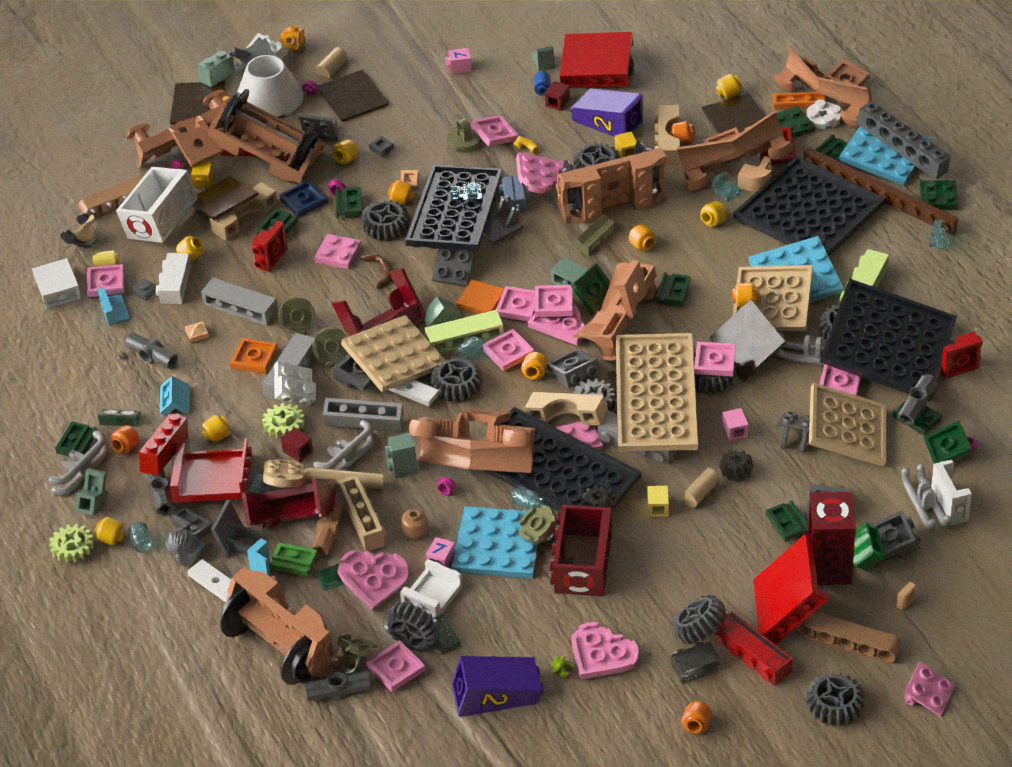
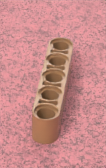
(108, 199)
(850, 637)

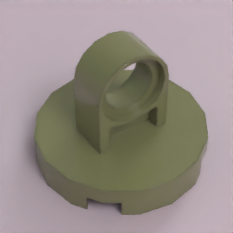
(463, 137)
(296, 315)
(328, 346)
(538, 525)
(356, 649)

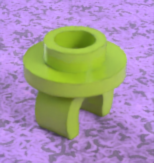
(559, 664)

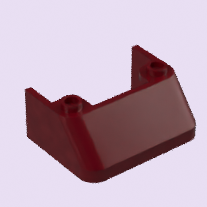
(402, 302)
(290, 503)

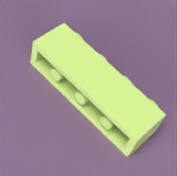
(870, 269)
(449, 335)

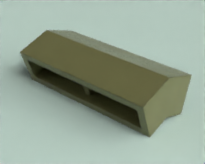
(594, 235)

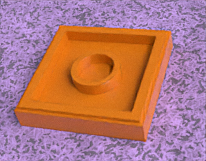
(479, 297)
(254, 356)

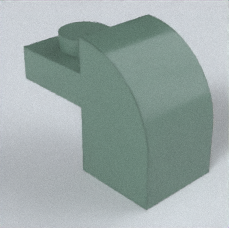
(94, 494)

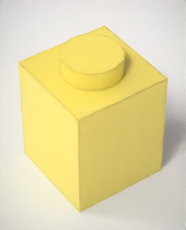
(658, 501)

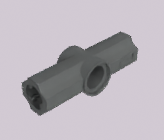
(151, 350)
(917, 399)
(161, 493)
(337, 686)

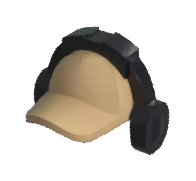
(85, 234)

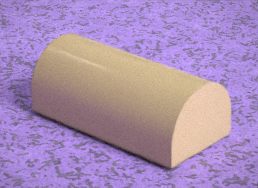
(332, 63)
(701, 488)

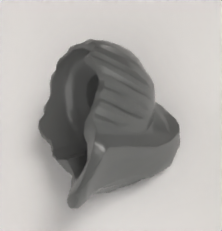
(185, 546)

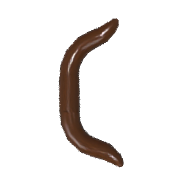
(384, 264)

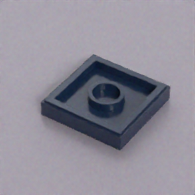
(303, 198)

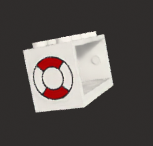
(157, 204)

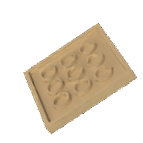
(783, 294)
(393, 353)
(847, 424)

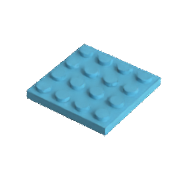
(875, 157)
(806, 252)
(492, 544)

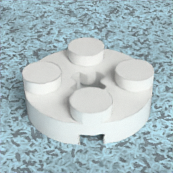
(831, 114)

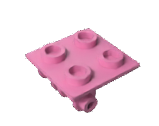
(929, 689)

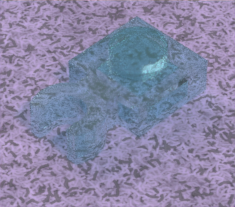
(468, 191)

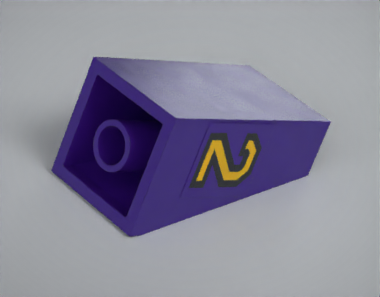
(609, 111)
(495, 683)

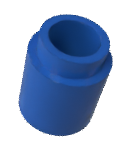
(542, 82)

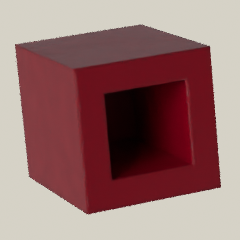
(557, 96)
(296, 444)

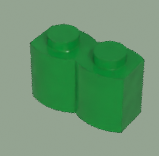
(867, 547)

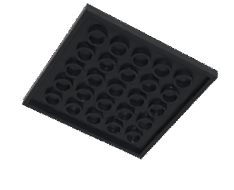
(809, 203)
(887, 337)

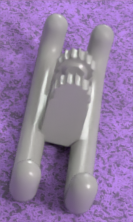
(811, 353)
(347, 451)
(79, 466)
(924, 499)

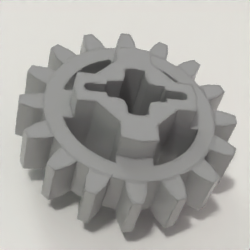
(597, 388)

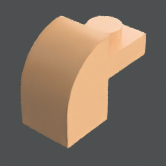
(753, 177)

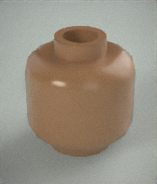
(414, 523)

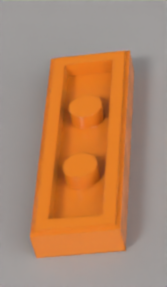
(791, 100)

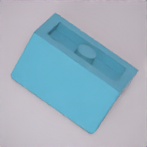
(113, 307)
(174, 395)
(259, 557)

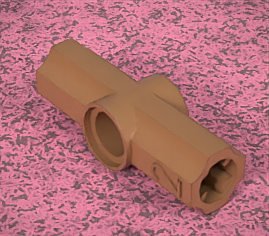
(328, 530)

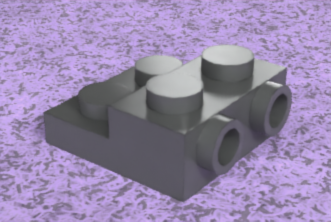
(574, 367)
(349, 373)
(898, 535)

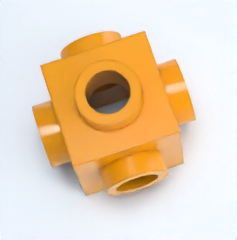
(295, 34)

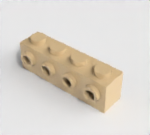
(361, 513)

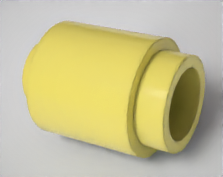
(106, 258)

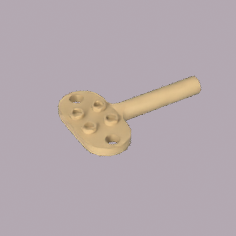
(293, 474)

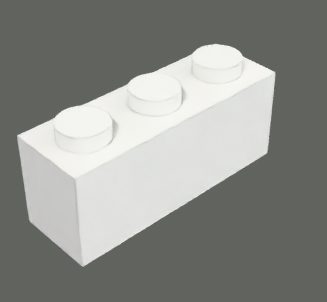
(173, 278)

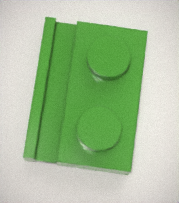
(293, 559)

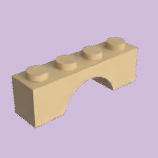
(665, 118)
(227, 225)
(549, 405)

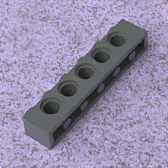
(903, 140)

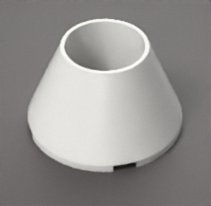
(271, 86)

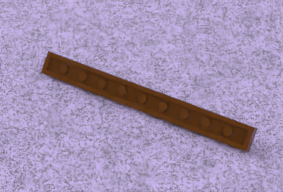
(893, 196)

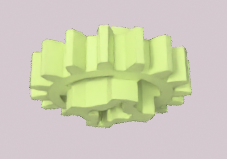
(282, 420)
(71, 543)

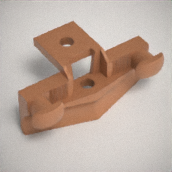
(846, 92)
(194, 130)
(701, 159)
(628, 286)
(450, 442)

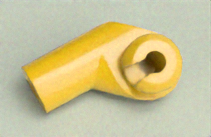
(526, 142)

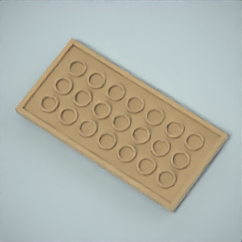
(656, 392)

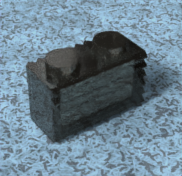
(695, 661)

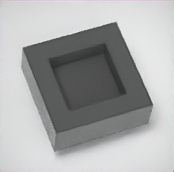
(381, 146)
(145, 289)

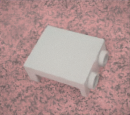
(56, 283)
(952, 502)
(434, 588)

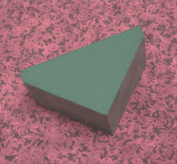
(544, 58)
(440, 312)

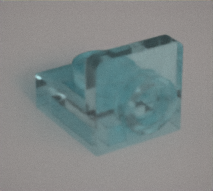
(724, 188)
(938, 238)

